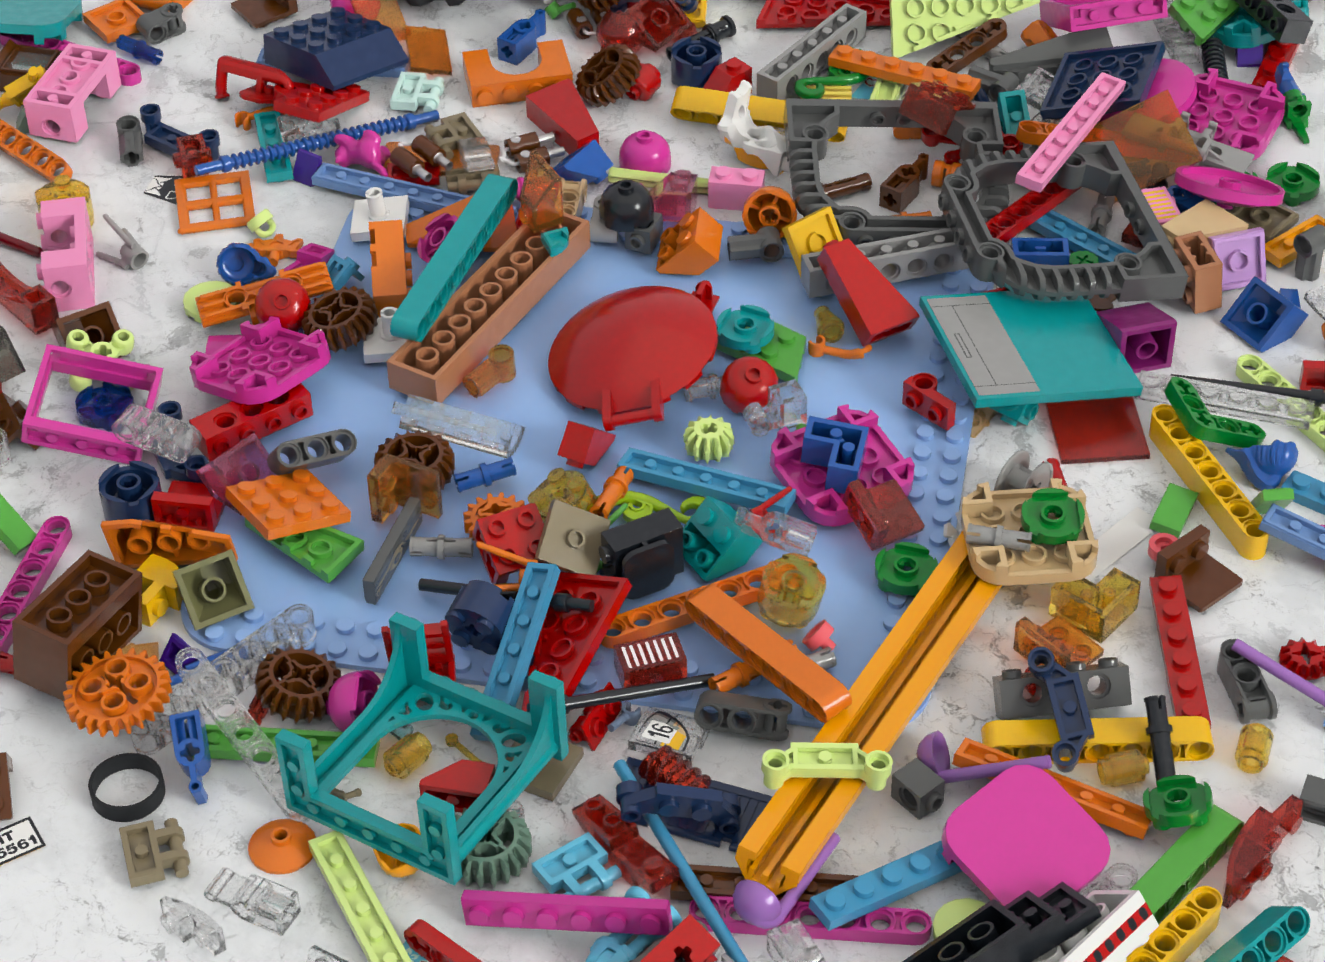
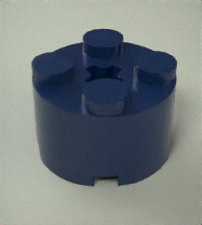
(694, 61)
(128, 491)
(479, 616)

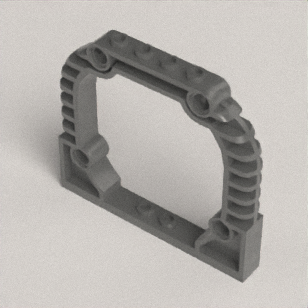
(814, 121)
(1099, 166)

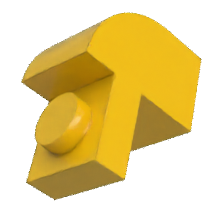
(158, 588)

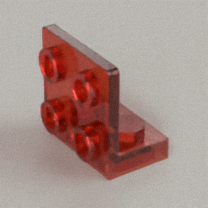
(934, 105)
(881, 513)

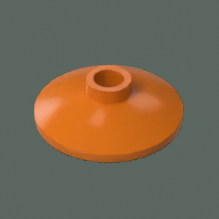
(281, 846)

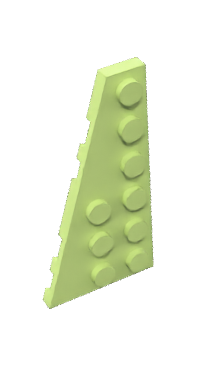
(926, 22)

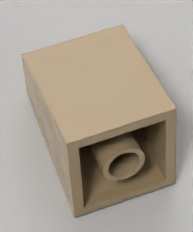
(1205, 217)

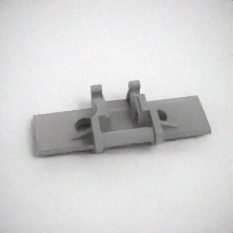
(1216, 153)

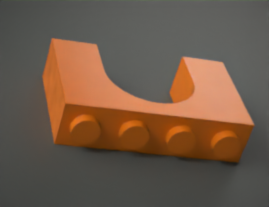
(493, 87)

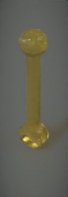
(452, 741)

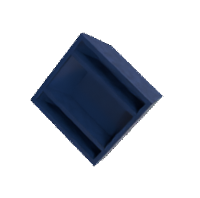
(334, 48)

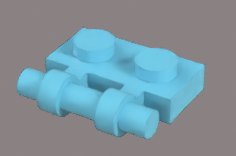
(573, 861)

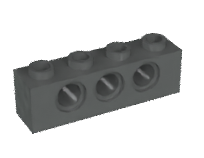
(1112, 691)

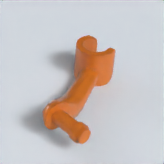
(245, 118)
(819, 349)

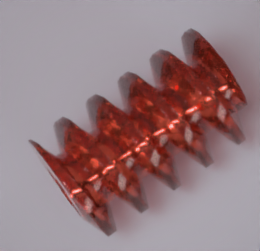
(670, 768)

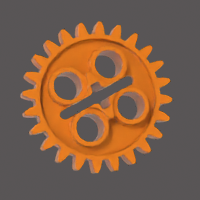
(117, 692)

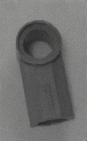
(994, 82)
(130, 140)
(763, 244)
(1309, 251)

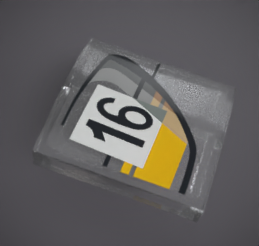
(664, 728)

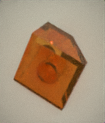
(541, 195)

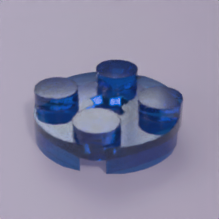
(92, 405)

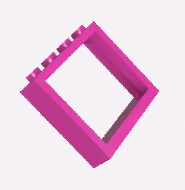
(1093, 14)
(79, 438)

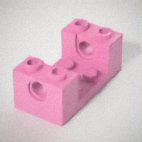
(57, 100)
(68, 253)

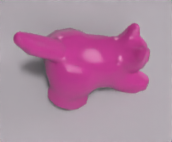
(362, 152)

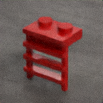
(439, 648)

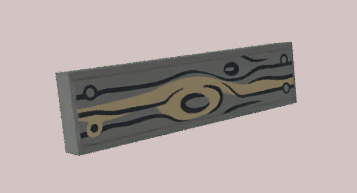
(392, 550)

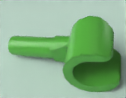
(555, 9)

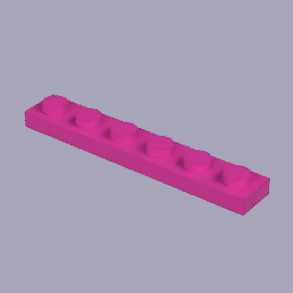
(567, 912)

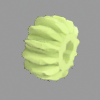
(708, 439)

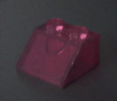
(675, 195)
(238, 463)

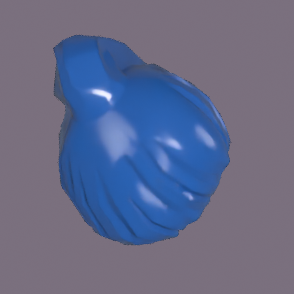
(243, 264)
(1266, 463)

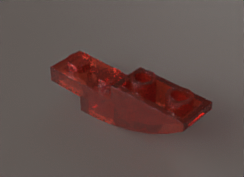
(625, 847)
(1254, 848)

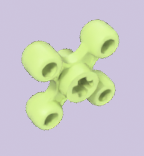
(121, 344)

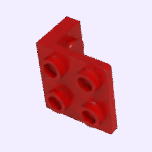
(187, 506)
(512, 531)

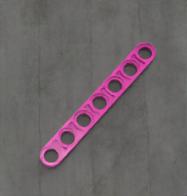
(125, 67)
(36, 583)
(860, 931)

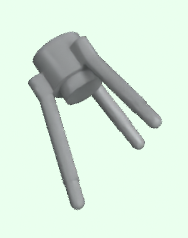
(131, 252)

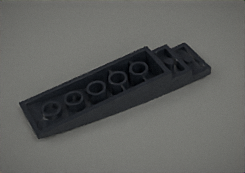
(1014, 931)

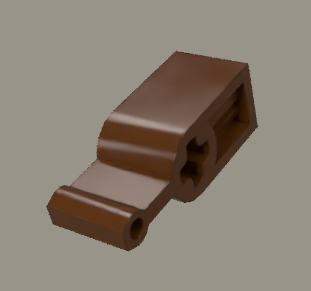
(903, 184)

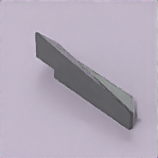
(1049, 53)

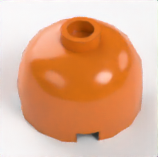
(768, 208)

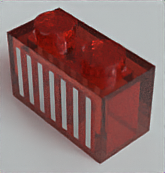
(650, 660)

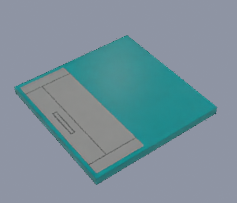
(1028, 349)

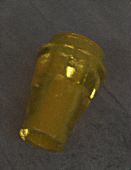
(828, 324)

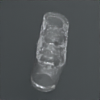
(157, 433)

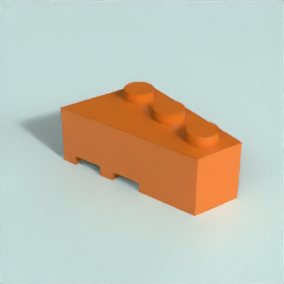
(389, 264)

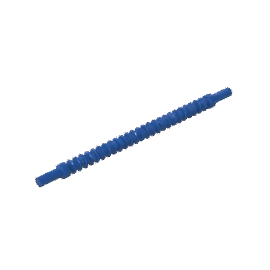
(226, 163)

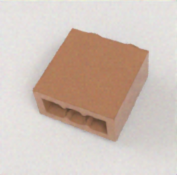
(1204, 270)

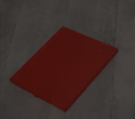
(1097, 430)

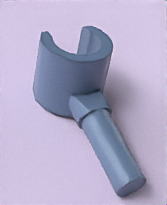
(627, 717)

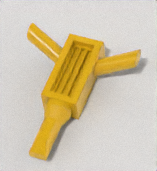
(21, 87)

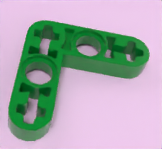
(1205, 425)

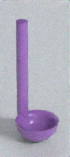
(1279, 671)
(935, 754)
(762, 908)

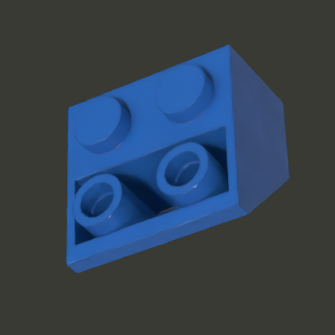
(1041, 250)

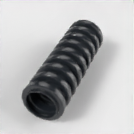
(1214, 56)

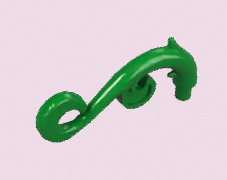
(835, 77)

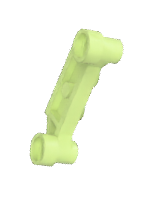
(826, 761)

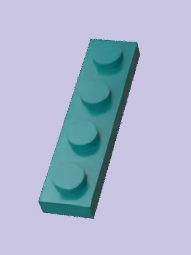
(269, 134)

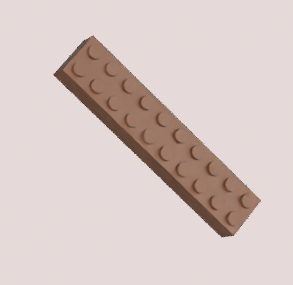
(484, 311)

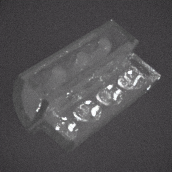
(459, 426)

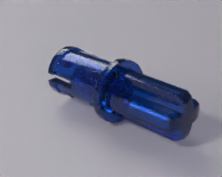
(139, 49)

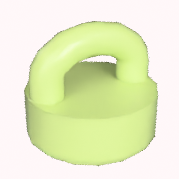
(259, 220)

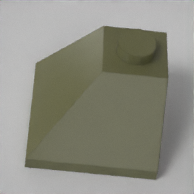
(213, 589)

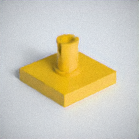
(811, 234)

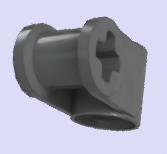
(161, 24)

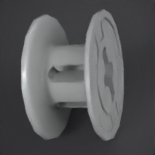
(1018, 476)

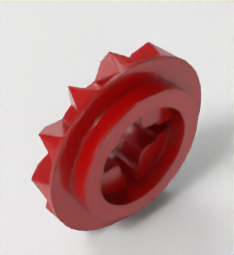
(1291, 658)

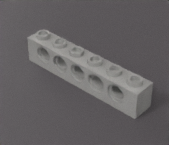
(810, 53)
(895, 258)

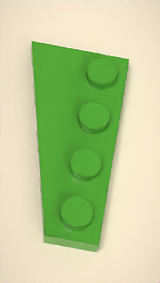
(321, 551)

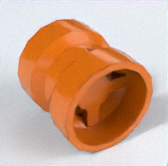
(940, 170)

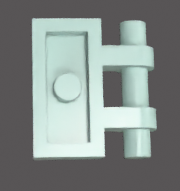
(410, 94)

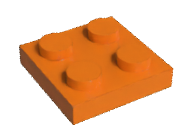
(113, 19)

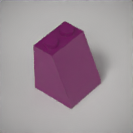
(1142, 335)

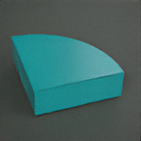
(555, 241)

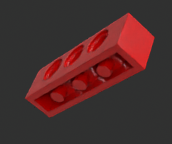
(235, 421)

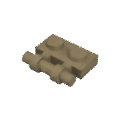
(454, 127)
(462, 181)
(143, 856)

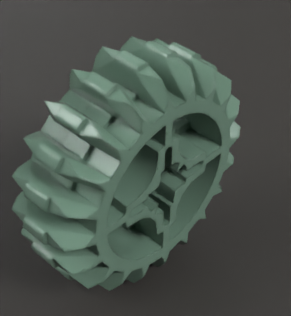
(491, 859)

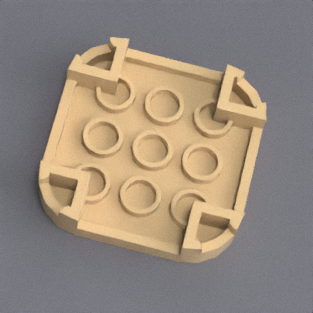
(1015, 567)

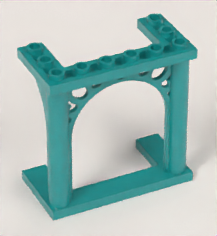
(407, 680)

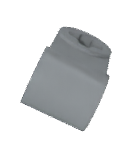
(598, 230)

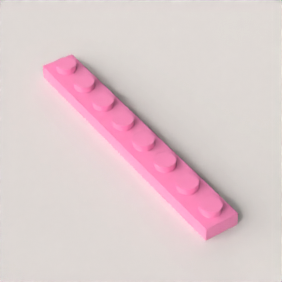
(1070, 132)

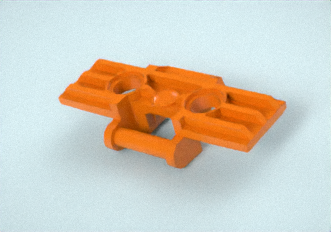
(216, 306)

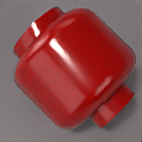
(646, 84)

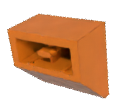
(690, 245)

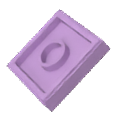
(1241, 256)

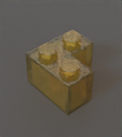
(1096, 607)

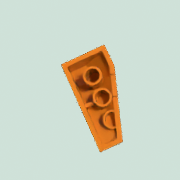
(137, 539)

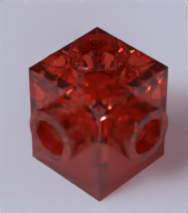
(191, 152)

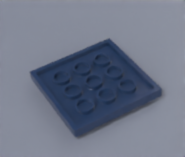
(1079, 69)

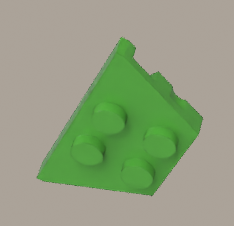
(1202, 16)
(782, 352)

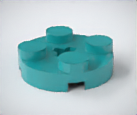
(732, 332)

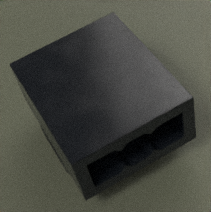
(644, 552)

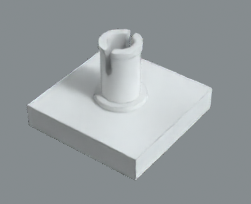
(377, 209)
(381, 344)

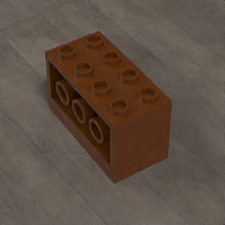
(77, 617)

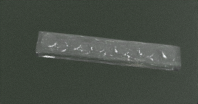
(1235, 401)

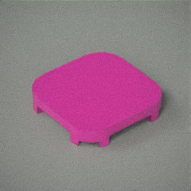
(1244, 112)
(260, 363)
(825, 507)
(1024, 837)

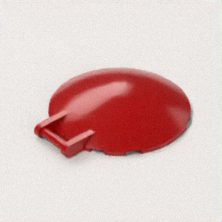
(632, 352)

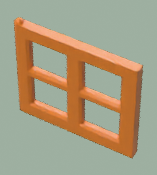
(214, 202)

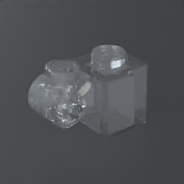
(784, 409)

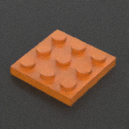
(287, 504)

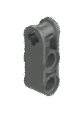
(1245, 685)
(761, 712)

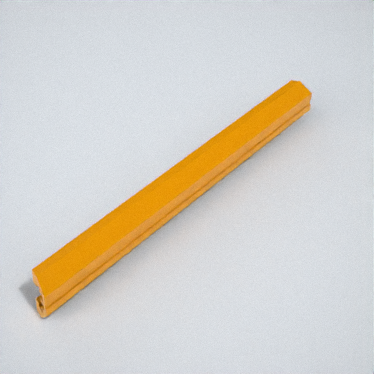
(884, 700)

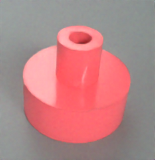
(1159, 542)
(819, 636)

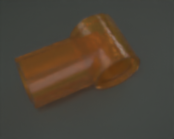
(497, 369)

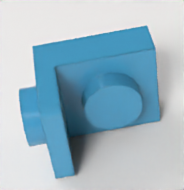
(342, 270)

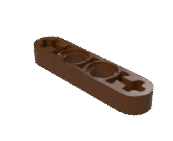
(989, 33)

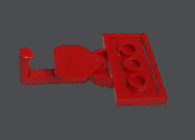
(288, 97)

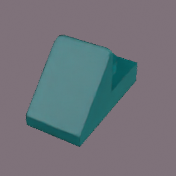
(1012, 110)

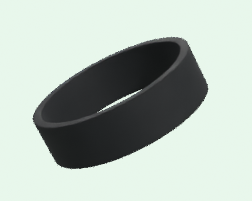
(130, 812)

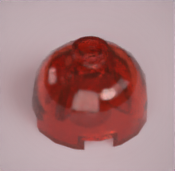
(620, 29)

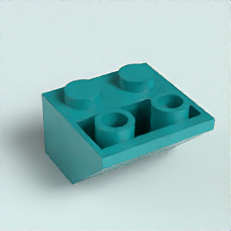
(715, 542)

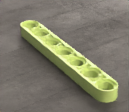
(1266, 373)

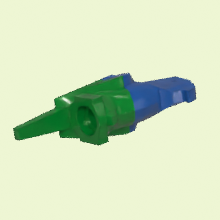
(1296, 105)

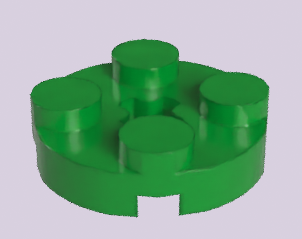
(1298, 181)
(1050, 531)
(890, 567)
(1166, 813)

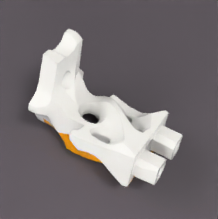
(739, 131)

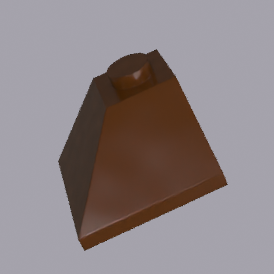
(96, 321)

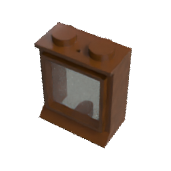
(17, 60)

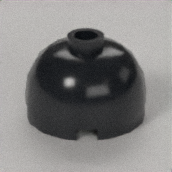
(626, 206)

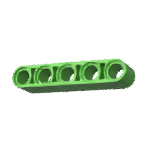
(1187, 862)

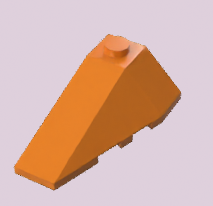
(502, 233)

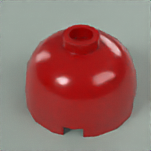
(284, 300)
(746, 382)

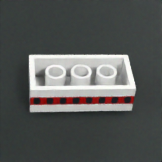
(1111, 938)

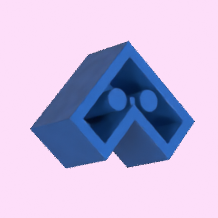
(835, 446)

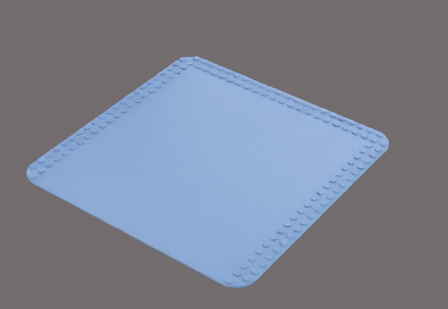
(359, 399)

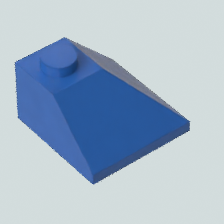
(585, 163)
(1263, 316)

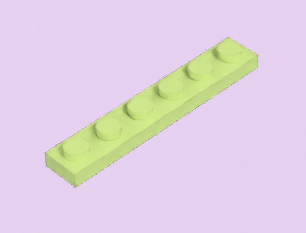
(357, 899)

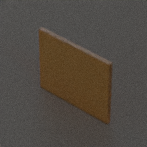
(1149, 139)

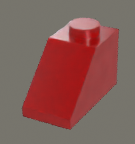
(729, 75)
(584, 444)
(459, 782)

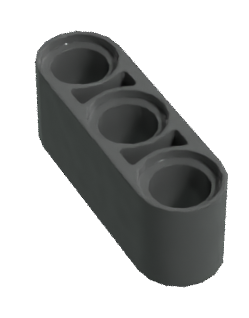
(322, 443)

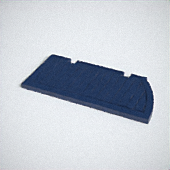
(708, 831)

